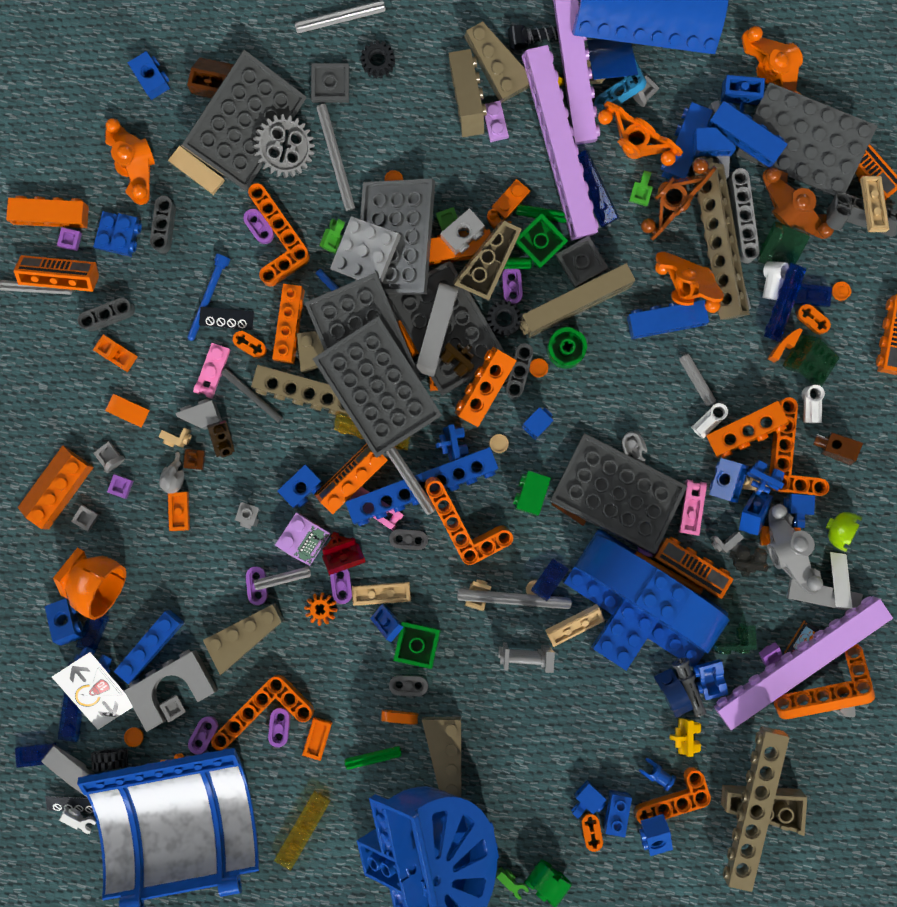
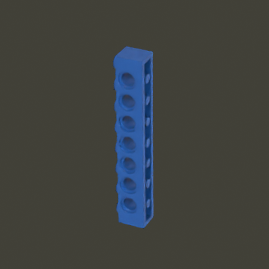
(484, 457)

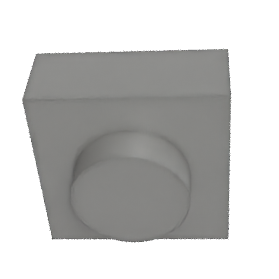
(85, 518)
(172, 708)

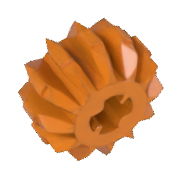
(327, 607)

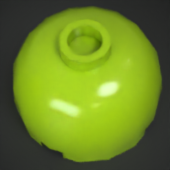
(842, 529)

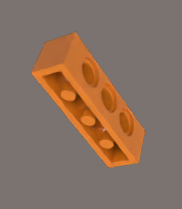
(288, 324)
(485, 397)
(773, 411)

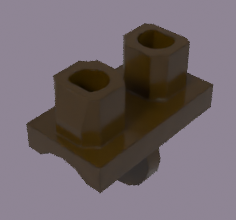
(452, 353)
(221, 439)

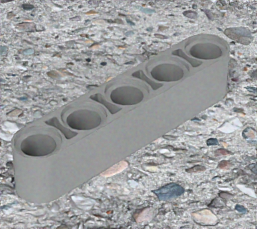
(746, 207)
(436, 329)

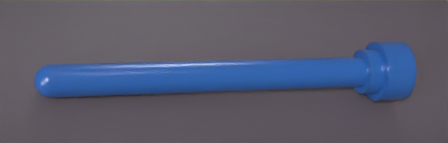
(220, 264)

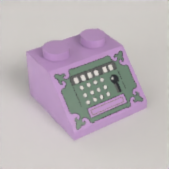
(302, 539)

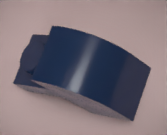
(673, 692)

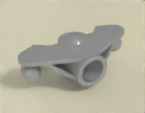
(791, 549)

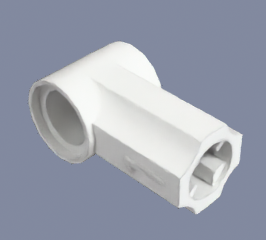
(775, 276)
(812, 406)
(709, 421)

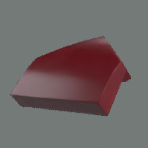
(341, 554)

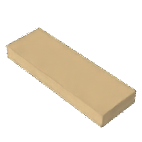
(196, 170)
(874, 204)
(381, 593)
(575, 625)

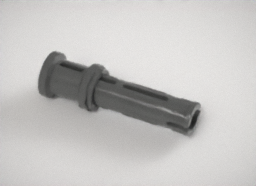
(687, 680)

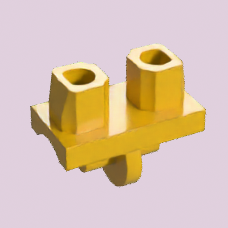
(684, 737)

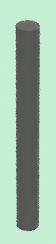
(252, 395)

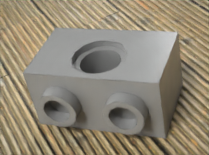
(467, 221)

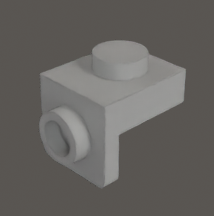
(247, 515)
(730, 543)

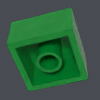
(540, 241)
(532, 493)
(417, 645)

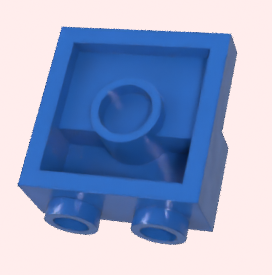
(117, 233)

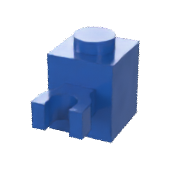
(800, 506)
(589, 798)

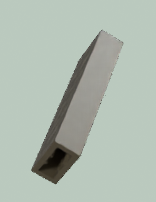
(577, 301)

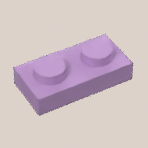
(495, 122)

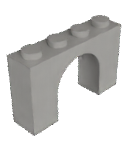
(143, 693)

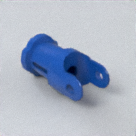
(659, 775)

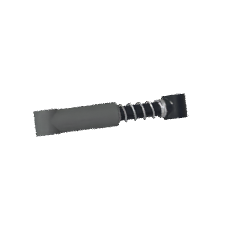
(520, 36)

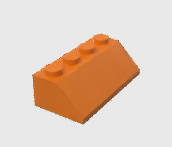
(54, 488)

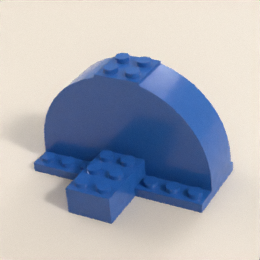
(643, 605)
(430, 849)

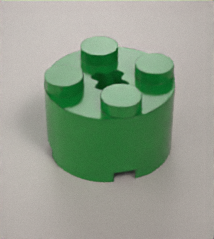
(572, 339)
(548, 882)

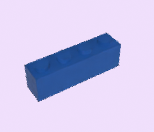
(693, 118)
(748, 134)
(667, 319)
(149, 646)

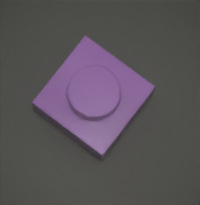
(69, 239)
(120, 486)
(770, 654)

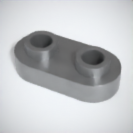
(408, 539)
(408, 687)

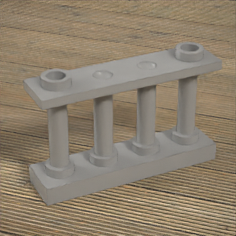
(543, 657)

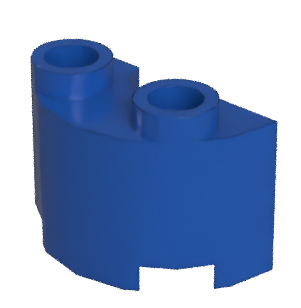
(710, 679)

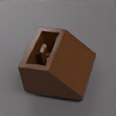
(207, 76)

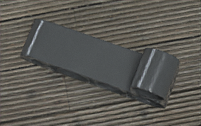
(852, 210)

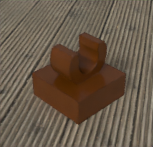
(194, 459)

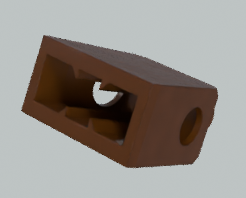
(847, 448)

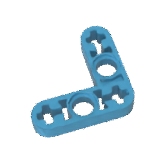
(629, 86)

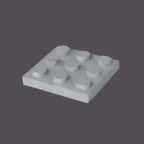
(365, 250)

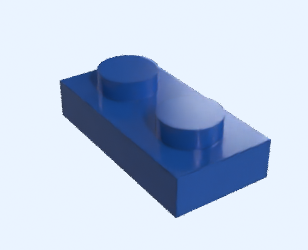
(386, 623)

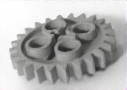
(267, 141)

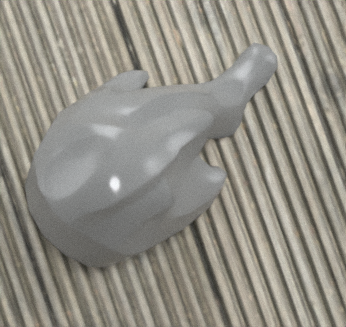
(634, 445)
(171, 478)

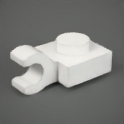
(74, 819)

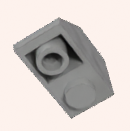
(202, 414)

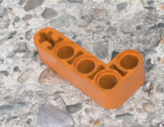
(670, 800)

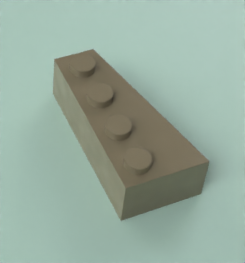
(499, 66)
(467, 94)
(488, 262)
(309, 347)
(238, 639)
(444, 744)
(787, 811)

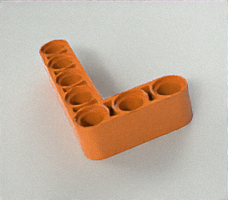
(282, 233)
(787, 456)
(458, 528)
(832, 692)
(258, 707)

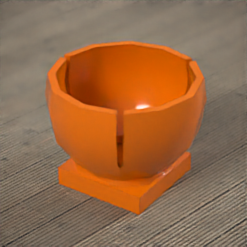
(90, 583)

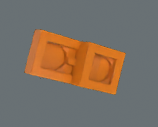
(787, 342)
(115, 353)
(127, 410)

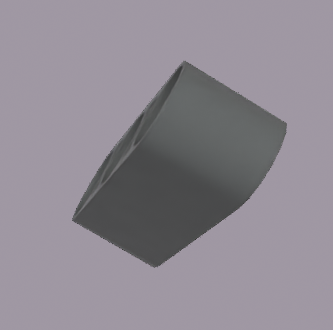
(162, 216)
(97, 313)
(523, 363)

